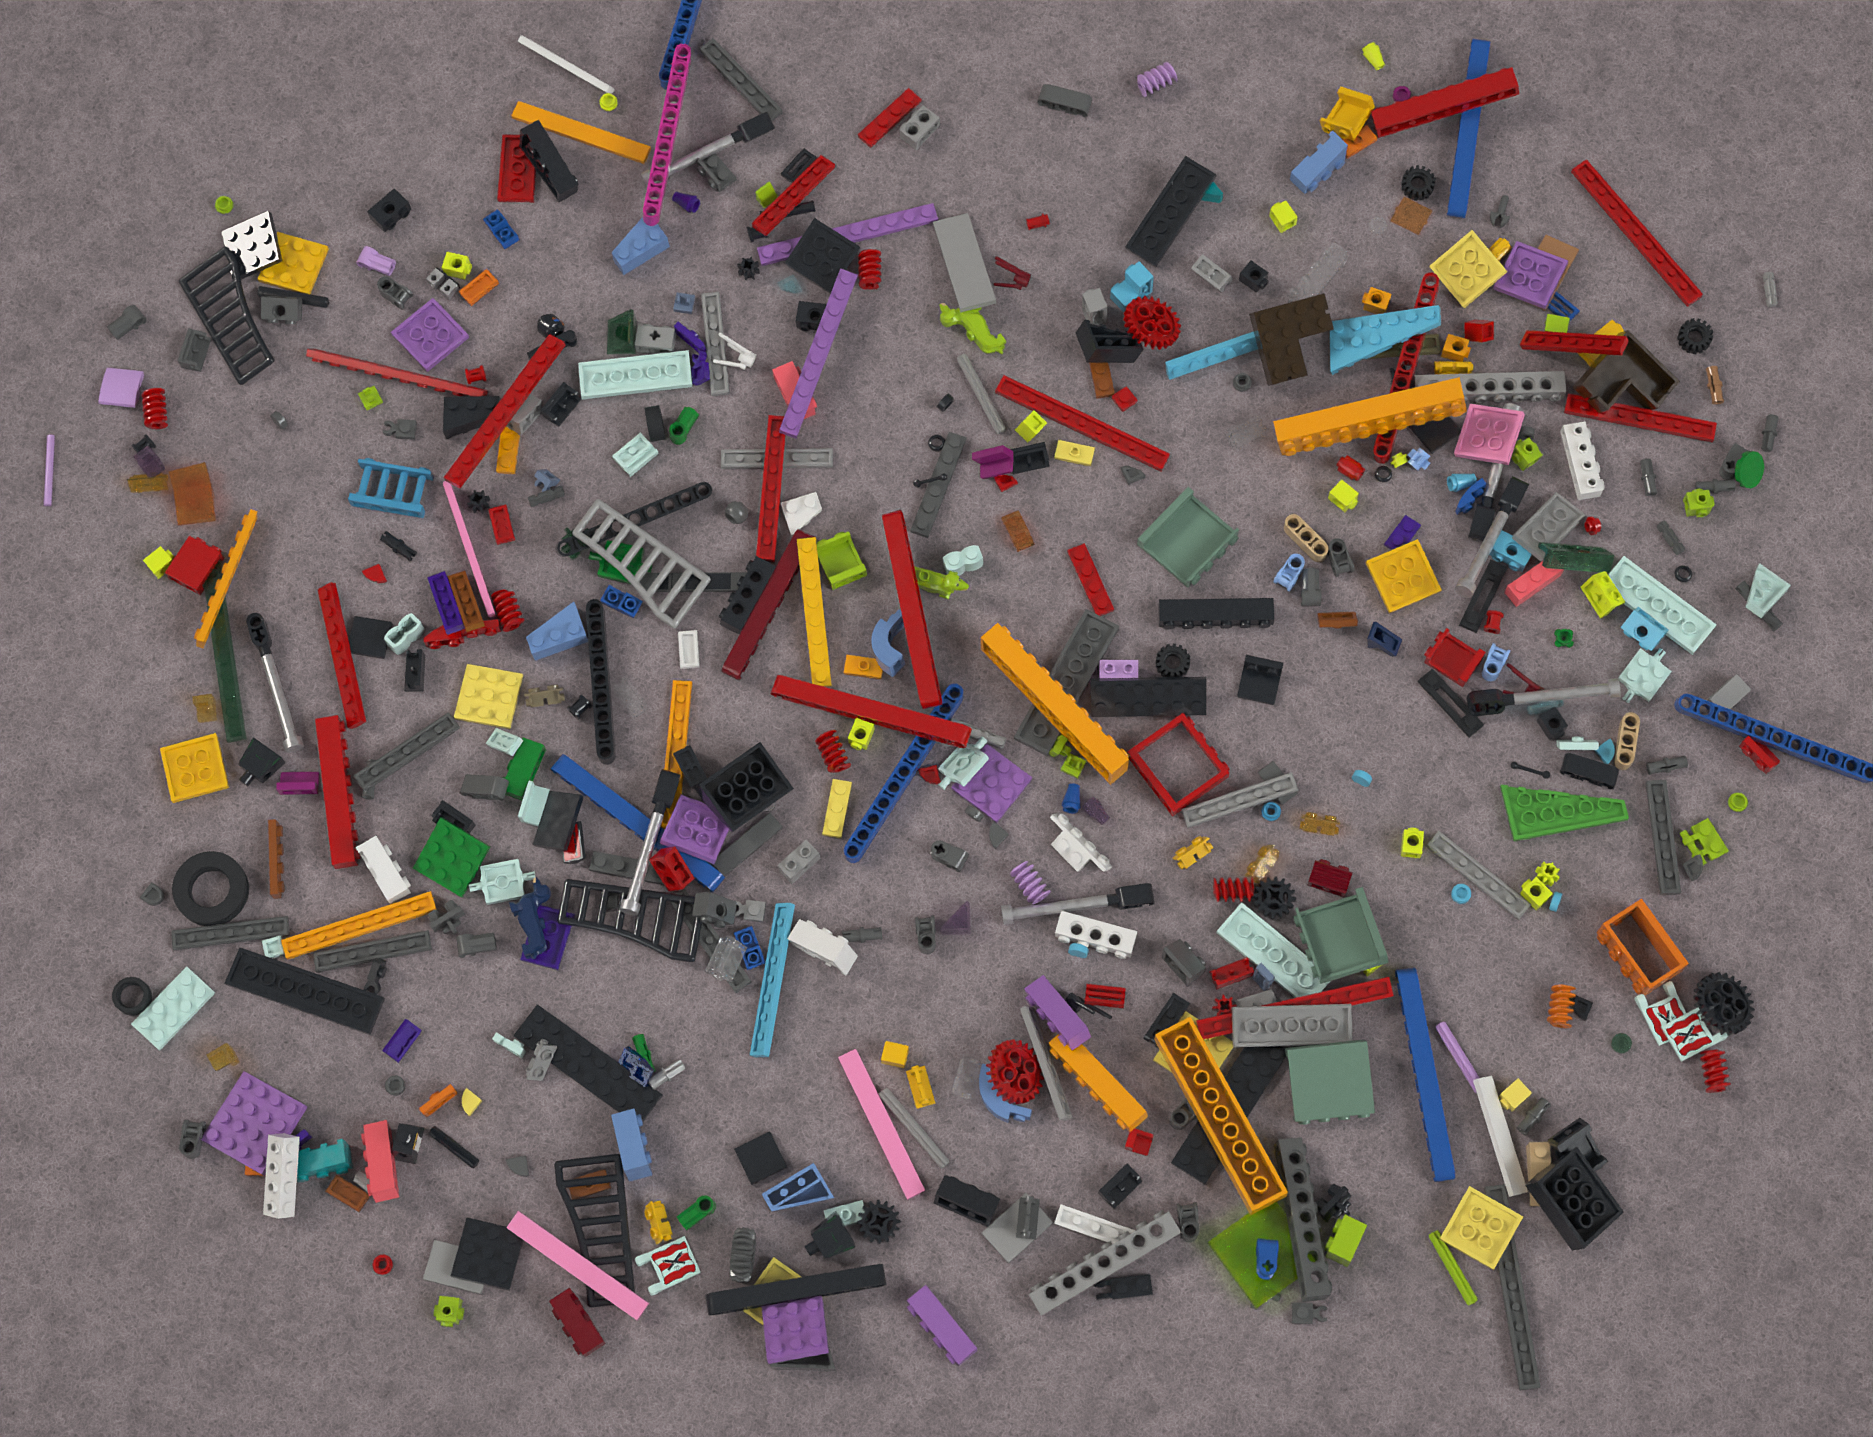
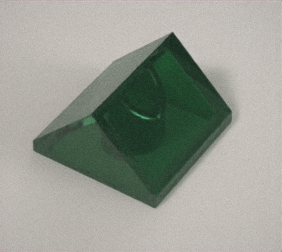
(622, 333)

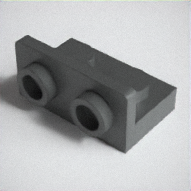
(716, 172)

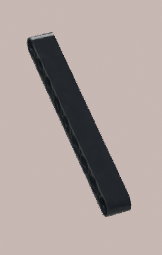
(642, 516)
(604, 689)
(795, 1289)

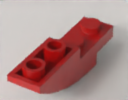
(439, 638)

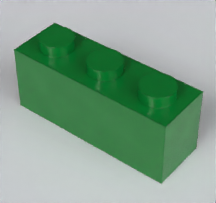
(523, 767)

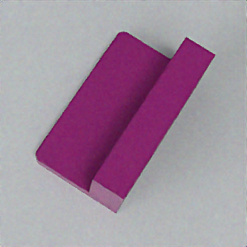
(994, 461)
(298, 783)

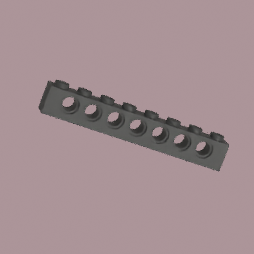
(1301, 1248)

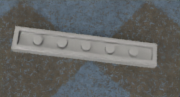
(714, 343)
(792, 458)
(1240, 800)
(1478, 875)
(1046, 1063)

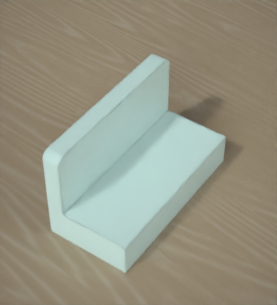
(533, 804)

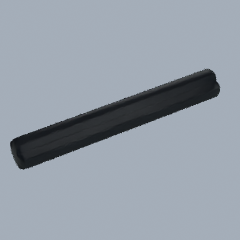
(307, 299)

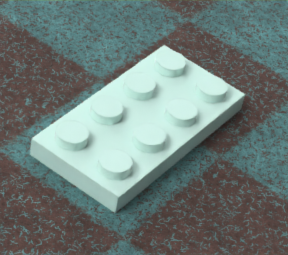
(173, 1008)

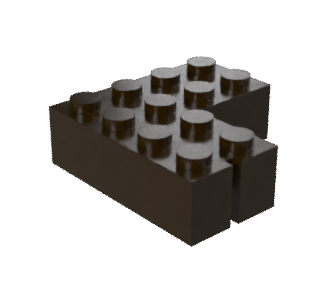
(1279, 331)
(1634, 371)

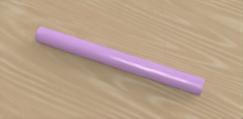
(49, 470)

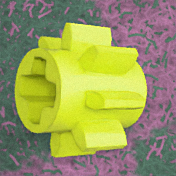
(1547, 873)

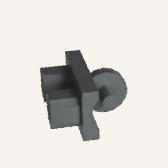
(453, 913)

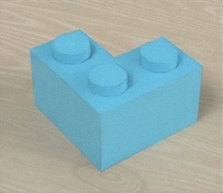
(1137, 283)

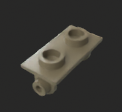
(552, 694)

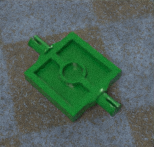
(608, 571)

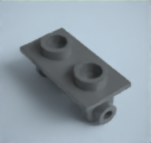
(1027, 1217)

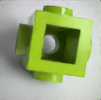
(1525, 453)
(1698, 503)
(444, 1305)

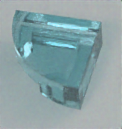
(790, 285)

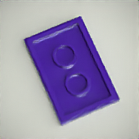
(556, 939)

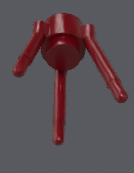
(1021, 277)
(1531, 685)

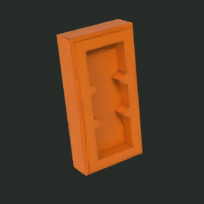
(1363, 140)
(478, 287)
(437, 1100)

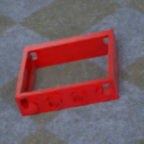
(1155, 784)

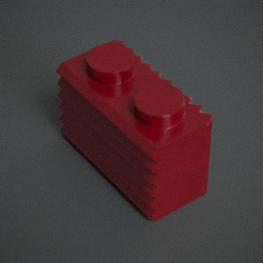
(1330, 878)

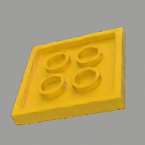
(299, 266)
(1403, 576)
(194, 768)

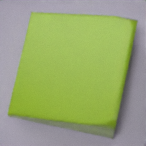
(766, 194)

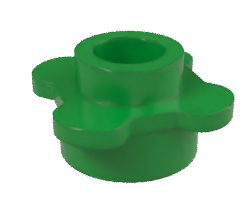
(1568, 634)

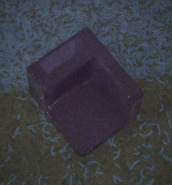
(149, 462)

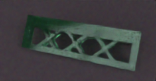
(1576, 557)

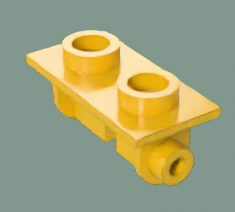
(1448, 367)
(1198, 847)
(920, 1086)
(654, 1214)

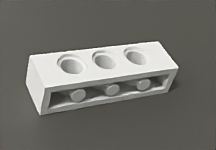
(1068, 921)

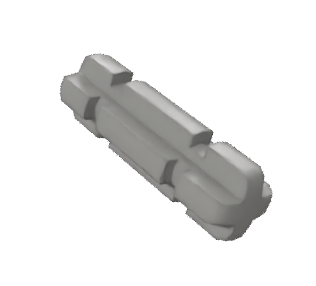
(1770, 289)

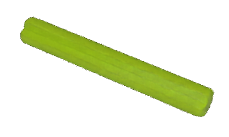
(1453, 1268)

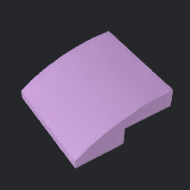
(121, 387)

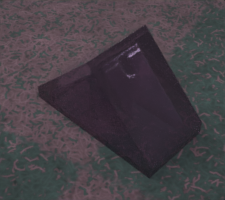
(959, 922)

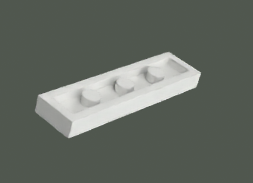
(1090, 1225)

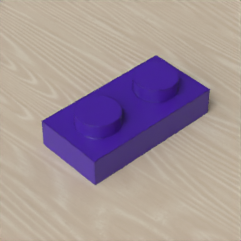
(1403, 533)

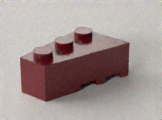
(576, 1322)

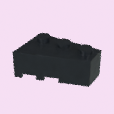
(1107, 345)
(466, 413)

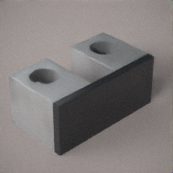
(439, 277)

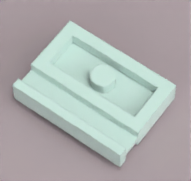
(635, 454)

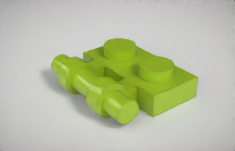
(1708, 839)

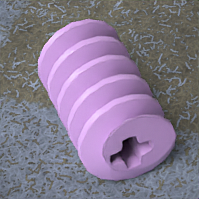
(1156, 77)
(1029, 883)

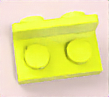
(1602, 593)

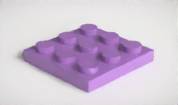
(1531, 275)
(430, 334)
(994, 785)
(695, 830)
(795, 1329)

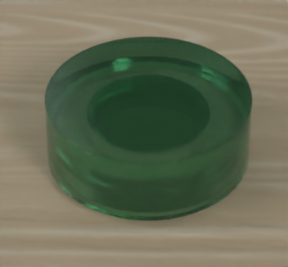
(1621, 1043)

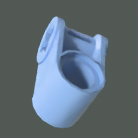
(1288, 574)
(1496, 660)

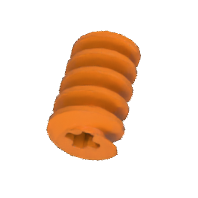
(1559, 1006)

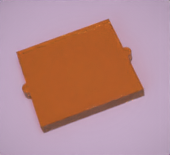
(1411, 215)

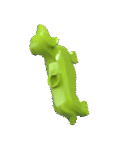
(976, 328)
(940, 583)

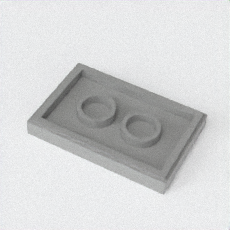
(1002, 1232)
(440, 1268)

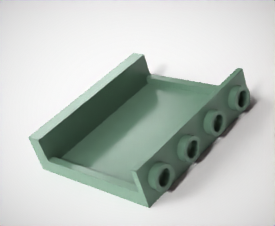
(1187, 538)
(1341, 937)
(1330, 1081)

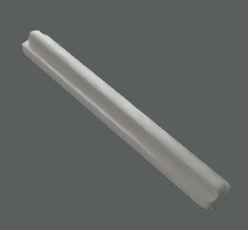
(981, 393)
(914, 1128)

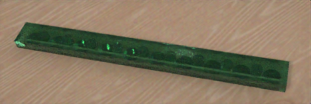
(225, 664)

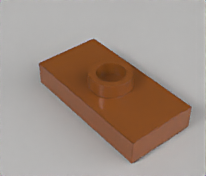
(1337, 619)
(583, 1191)
(347, 1193)

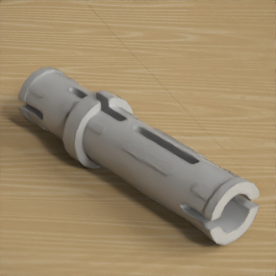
(992, 738)

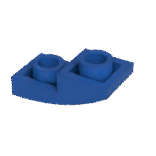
(501, 229)
(1467, 500)
(620, 601)
(753, 956)

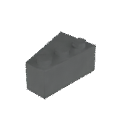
(813, 1363)

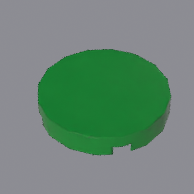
(1749, 469)

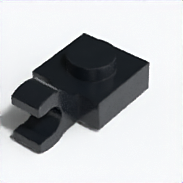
(376, 972)

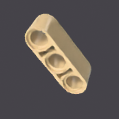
(1305, 530)
(1630, 733)

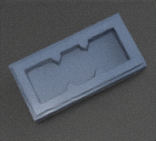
(1263, 977)

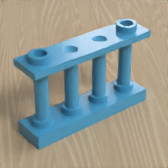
(395, 505)

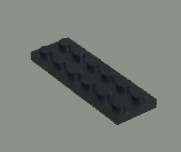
(1170, 211)
(1148, 696)

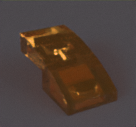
(1017, 531)

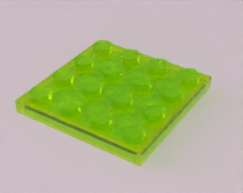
(1237, 1253)

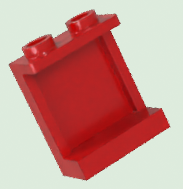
(194, 564)
(1453, 658)

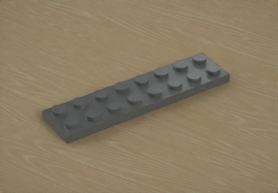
(1073, 671)

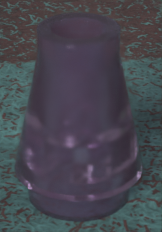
(1095, 809)

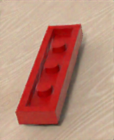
(889, 117)
(1090, 580)

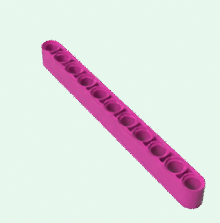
(667, 141)

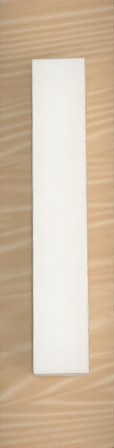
(565, 64)
(1500, 1136)

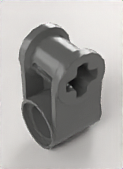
(396, 294)
(1730, 462)
(1340, 561)
(950, 856)
(926, 931)
(1186, 1112)
(191, 1135)
(1188, 1217)

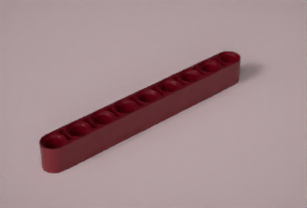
(764, 609)

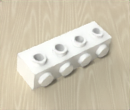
(1582, 461)
(281, 1175)

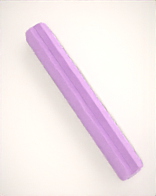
(1457, 1053)

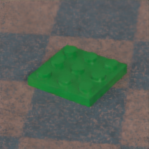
(451, 857)

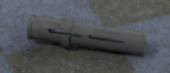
(1772, 621)

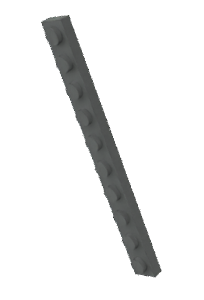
(1516, 1306)

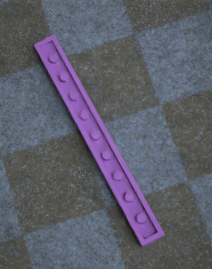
(858, 231)
(818, 353)

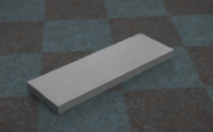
(964, 262)
(1291, 1025)

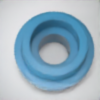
(1271, 805)

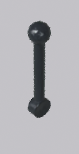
(917, 483)
(1546, 774)

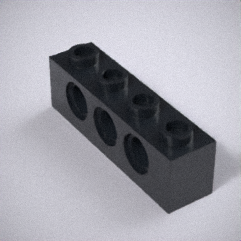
(734, 621)

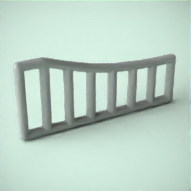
(635, 580)

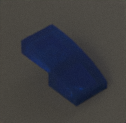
(638, 1067)

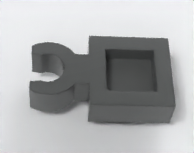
(404, 429)
(1304, 1313)

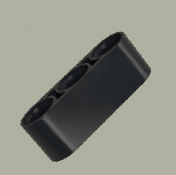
(1590, 770)

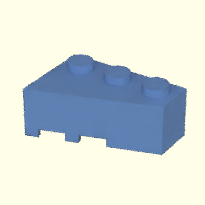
(1320, 164)
(639, 246)
(558, 633)
(632, 1144)
(799, 1189)

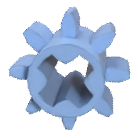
(1419, 459)

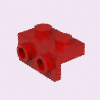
(1759, 754)

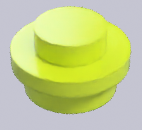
(608, 102)
(1399, 459)

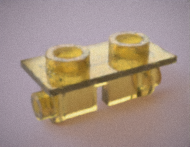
(143, 483)
(1327, 824)
(1266, 857)

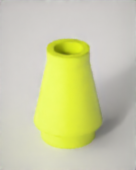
(1373, 55)

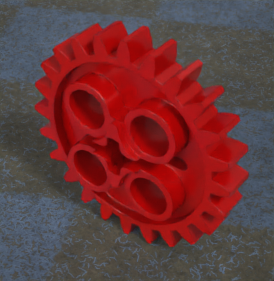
(1152, 322)
(1020, 1072)

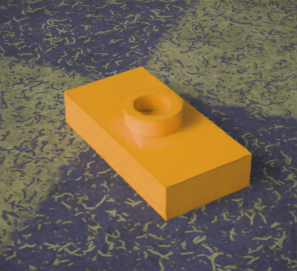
(862, 667)

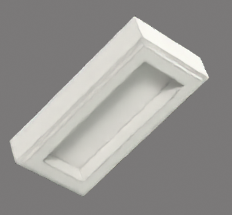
(688, 649)

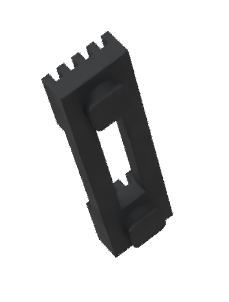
(1471, 619)
(1431, 683)

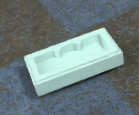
(504, 742)
(1577, 743)
(848, 1212)

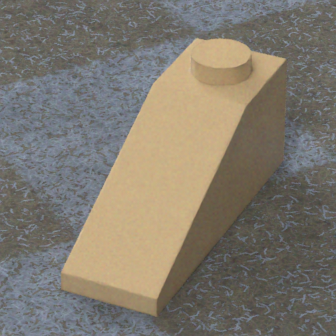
(1537, 1159)

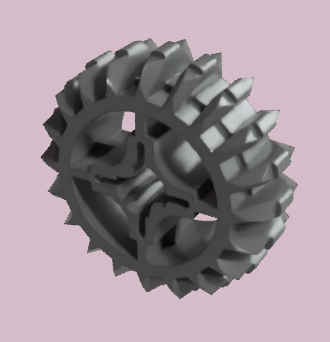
(742, 1255)

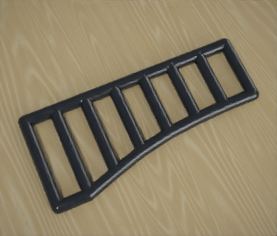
(246, 316)
(636, 935)
(578, 1223)

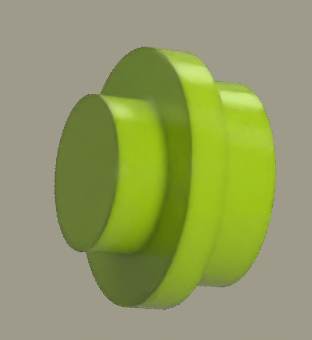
(224, 204)
(1737, 802)

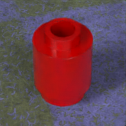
(1350, 468)

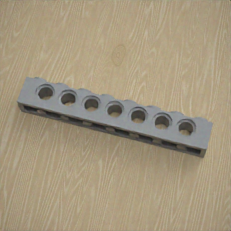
(1497, 381)
(1045, 1304)

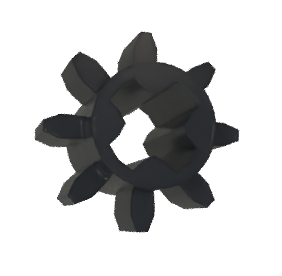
(753, 268)
(483, 501)

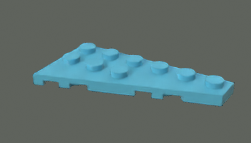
(1372, 334)

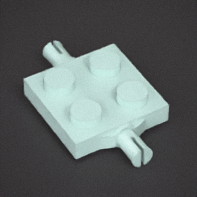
(1644, 675)
(963, 764)
(502, 881)

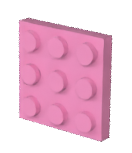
(1489, 434)

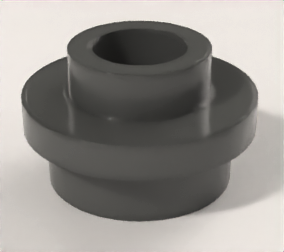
(1242, 376)

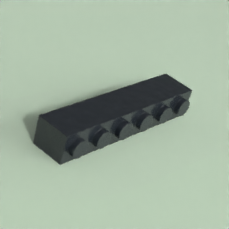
(1216, 612)

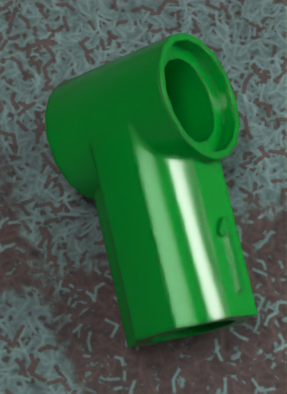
(683, 424)
(694, 1213)

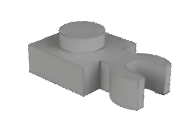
(751, 910)

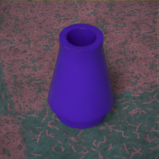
(686, 201)

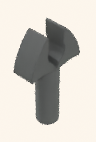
(1501, 212)

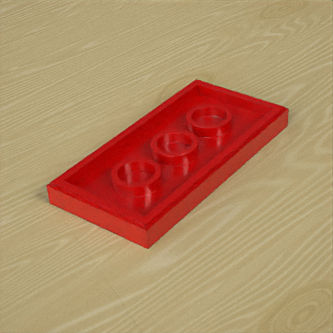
(516, 173)

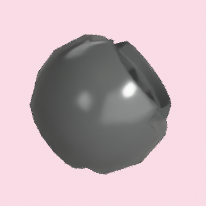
(736, 512)

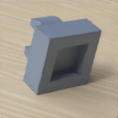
(684, 303)
(547, 478)

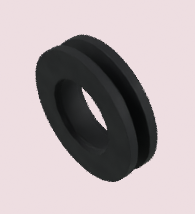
(195, 867)

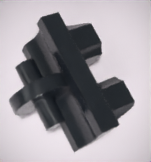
(1337, 1205)

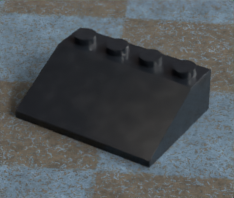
(744, 787)
(1574, 1199)

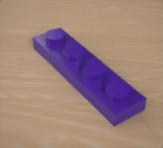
(446, 603)

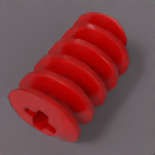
(869, 269)
(154, 408)
(506, 610)
(831, 752)
(1232, 889)
(1714, 1071)

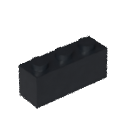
(966, 1200)

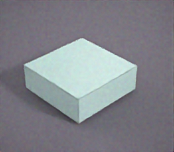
(273, 947)

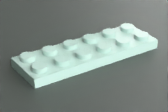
(635, 374)
(1684, 622)
(1265, 945)

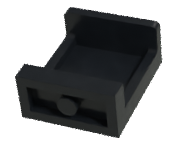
(1578, 1135)

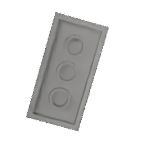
(1548, 525)

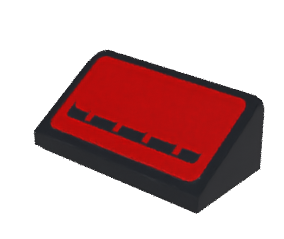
(576, 849)

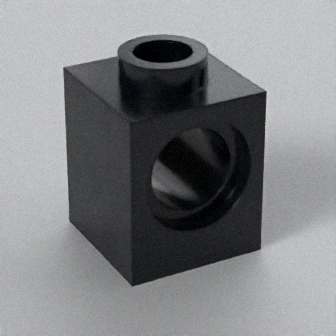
(1250, 270)
(1552, 716)

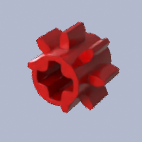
(1223, 1001)

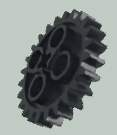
(1723, 1003)

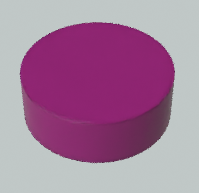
(1401, 93)

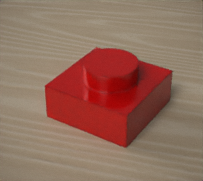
(1124, 399)

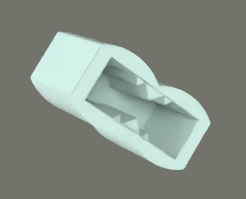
(966, 560)
(401, 636)

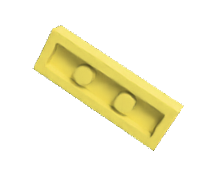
(837, 808)

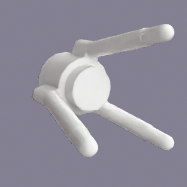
(746, 357)

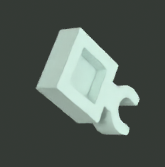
(513, 1046)

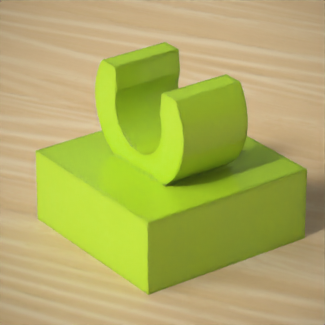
(370, 397)
(1060, 747)
(1073, 765)

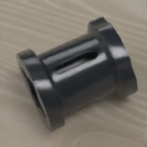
(754, 234)
(146, 441)
(579, 707)

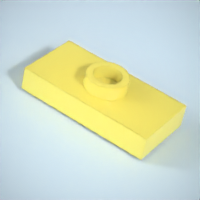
(1074, 453)

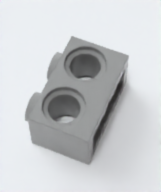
(922, 129)
(1094, 306)

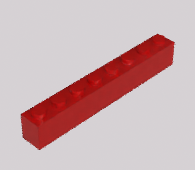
(1445, 102)
(336, 792)

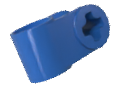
(1266, 1255)

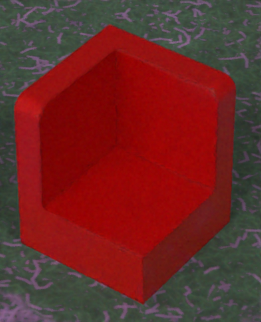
(1479, 330)
(1139, 1141)

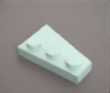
(1765, 591)

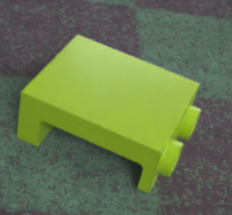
(840, 560)

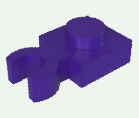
(700, 371)

